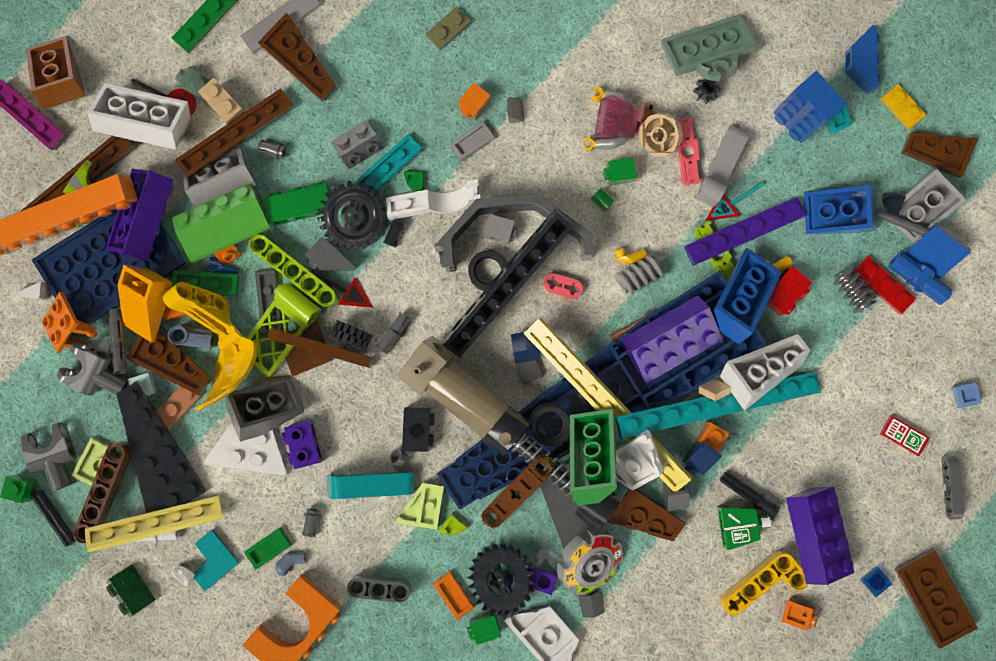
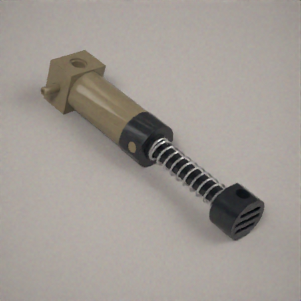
(500, 425)

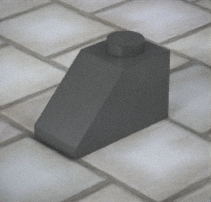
(327, 258)

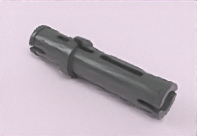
(118, 350)

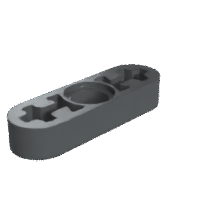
(953, 494)

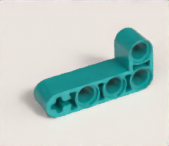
(370, 485)

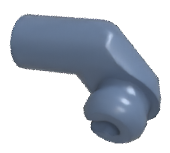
(286, 562)

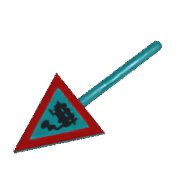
(725, 208)

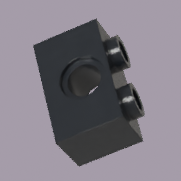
(410, 440)

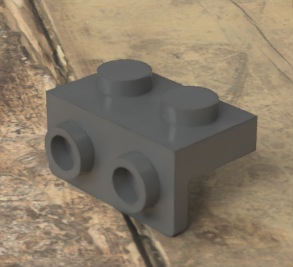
(357, 144)

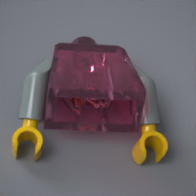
(615, 120)

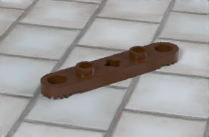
(526, 482)

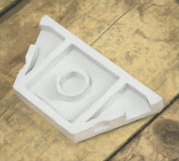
(254, 454)
(638, 461)
(544, 634)

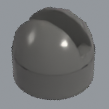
(396, 460)

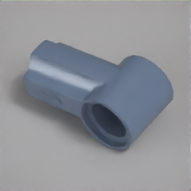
(193, 337)

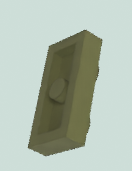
(448, 28)

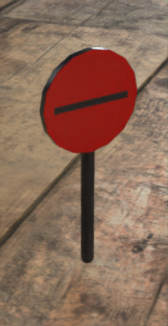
(179, 94)

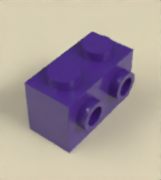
(302, 445)

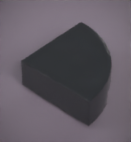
(893, 203)

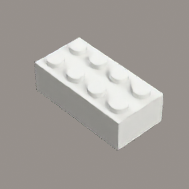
(139, 116)

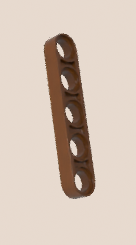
(320, 348)

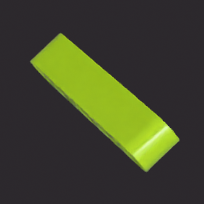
(285, 266)

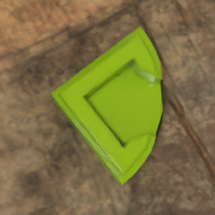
(452, 526)

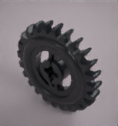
(361, 196)
(486, 583)

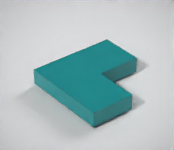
(219, 559)

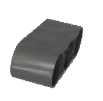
(369, 592)

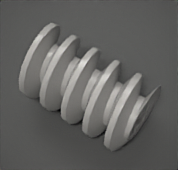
(639, 274)

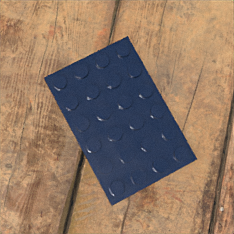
(91, 273)

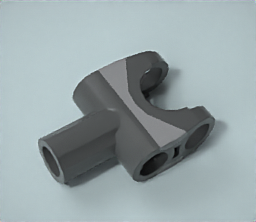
(93, 371)
(50, 458)

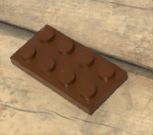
(936, 598)

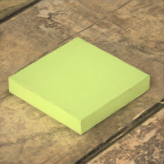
(90, 462)

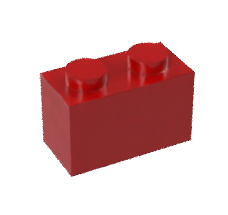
(788, 290)

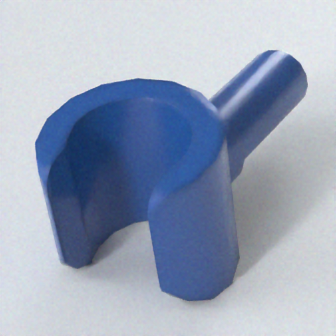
(214, 269)

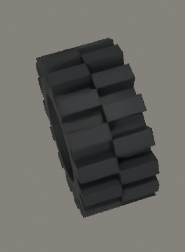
(351, 335)

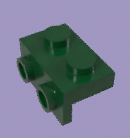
(129, 591)

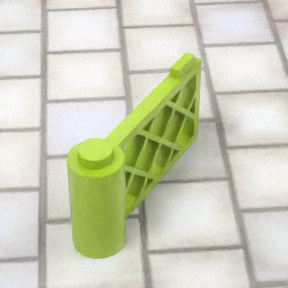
(295, 307)

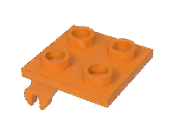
(62, 321)

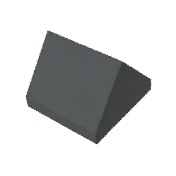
(591, 605)

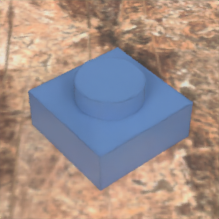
(966, 395)

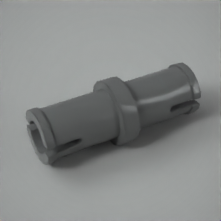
(393, 333)

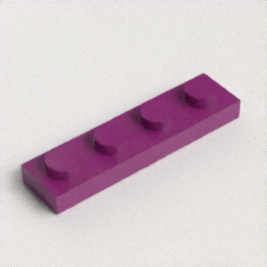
(30, 117)

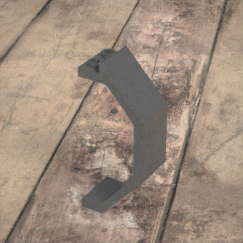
(502, 205)

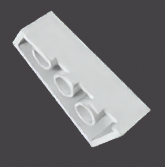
(763, 369)

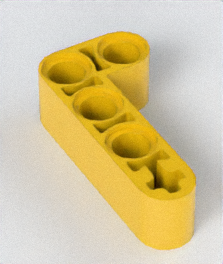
(760, 586)

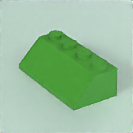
(221, 222)

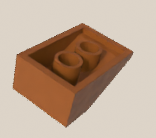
(54, 73)

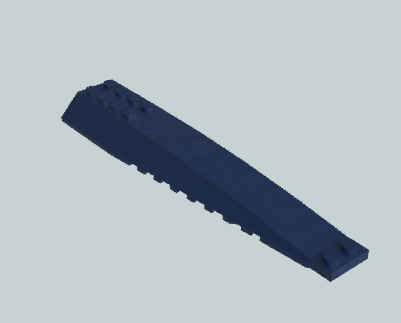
(485, 471)

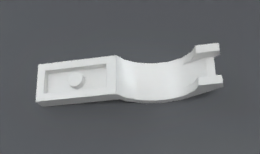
(427, 201)

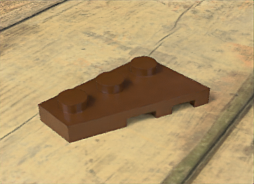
(945, 152)
(644, 514)

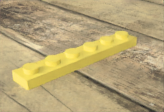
(153, 523)

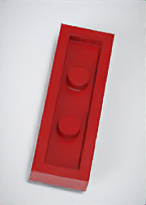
(884, 285)

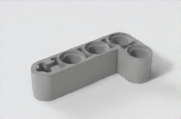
(721, 166)

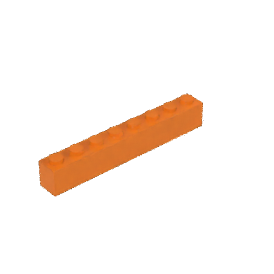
(66, 211)

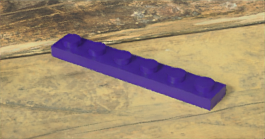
(744, 231)

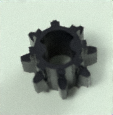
(702, 93)

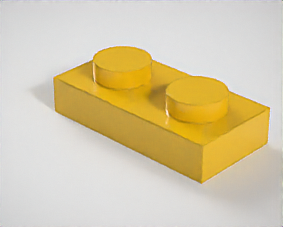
(903, 106)

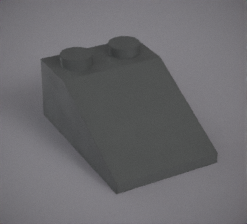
(263, 407)

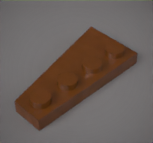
(293, 53)
(170, 363)

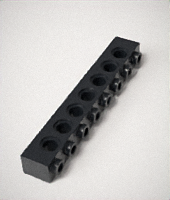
(508, 282)

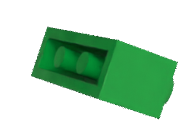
(296, 204)

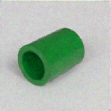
(602, 199)

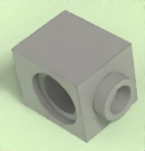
(500, 229)

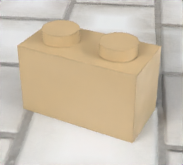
(220, 101)

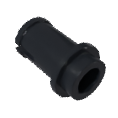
(394, 233)

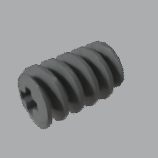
(854, 289)

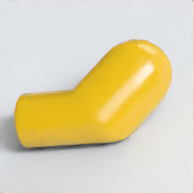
(632, 258)
(782, 264)

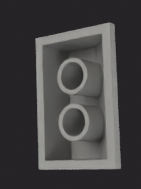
(219, 177)

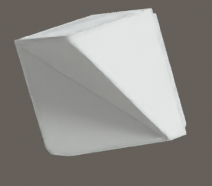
(35, 291)

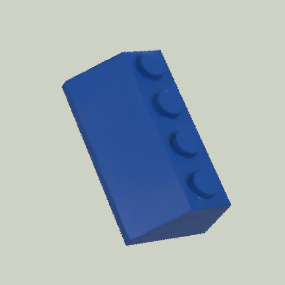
(745, 296)

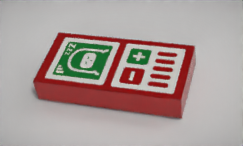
(904, 435)

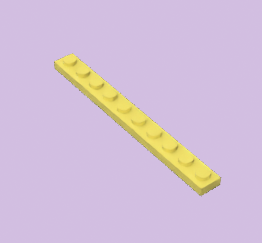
(597, 392)

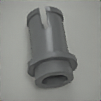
(272, 149)
(310, 523)

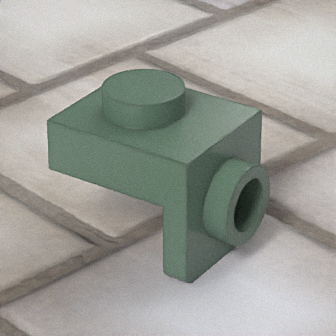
(191, 81)

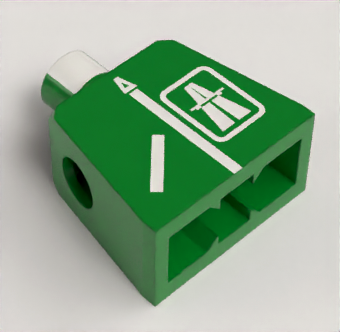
(740, 525)

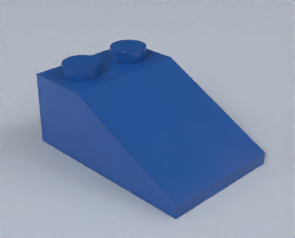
(840, 210)

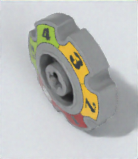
(589, 562)

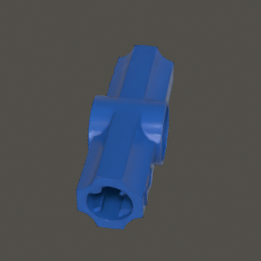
(921, 278)

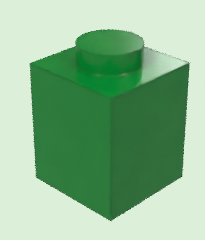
(620, 171)
(18, 488)
(484, 628)

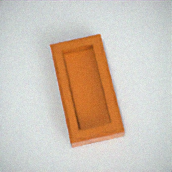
(453, 595)

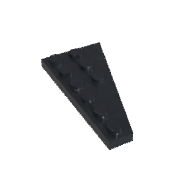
(159, 463)

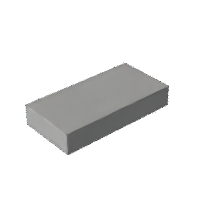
(472, 141)

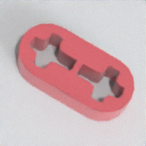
(561, 291)

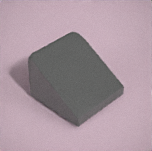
(515, 110)

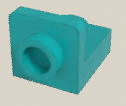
(839, 121)

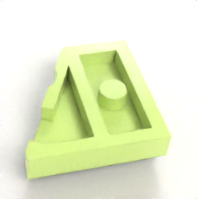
(424, 507)

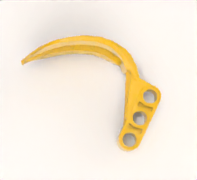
(236, 352)

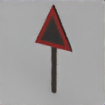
(353, 295)

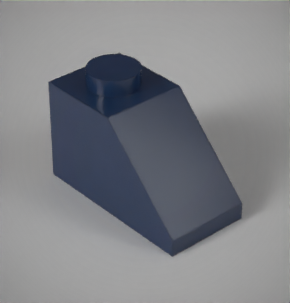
(700, 458)

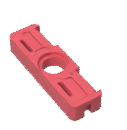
(689, 165)

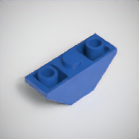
(863, 59)

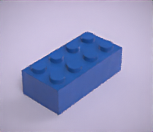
(808, 107)

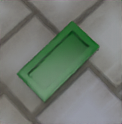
(268, 548)

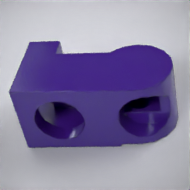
(544, 580)

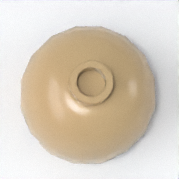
(661, 134)

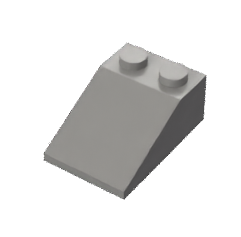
(930, 201)

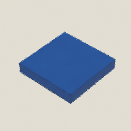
(938, 250)

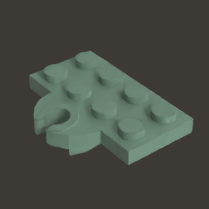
(710, 48)

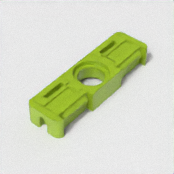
(724, 264)

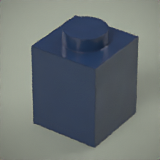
(523, 348)

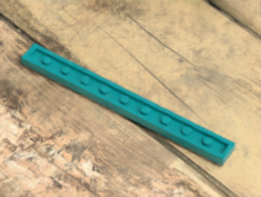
(706, 408)

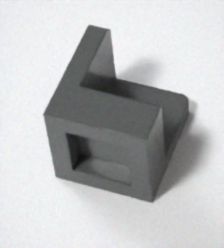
(675, 500)

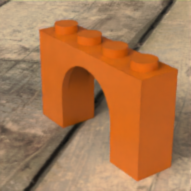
(320, 610)

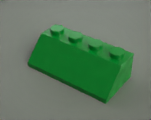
(592, 456)

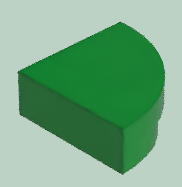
(415, 180)

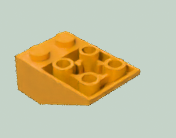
(142, 299)

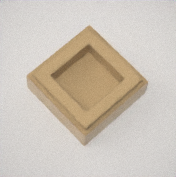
(714, 389)

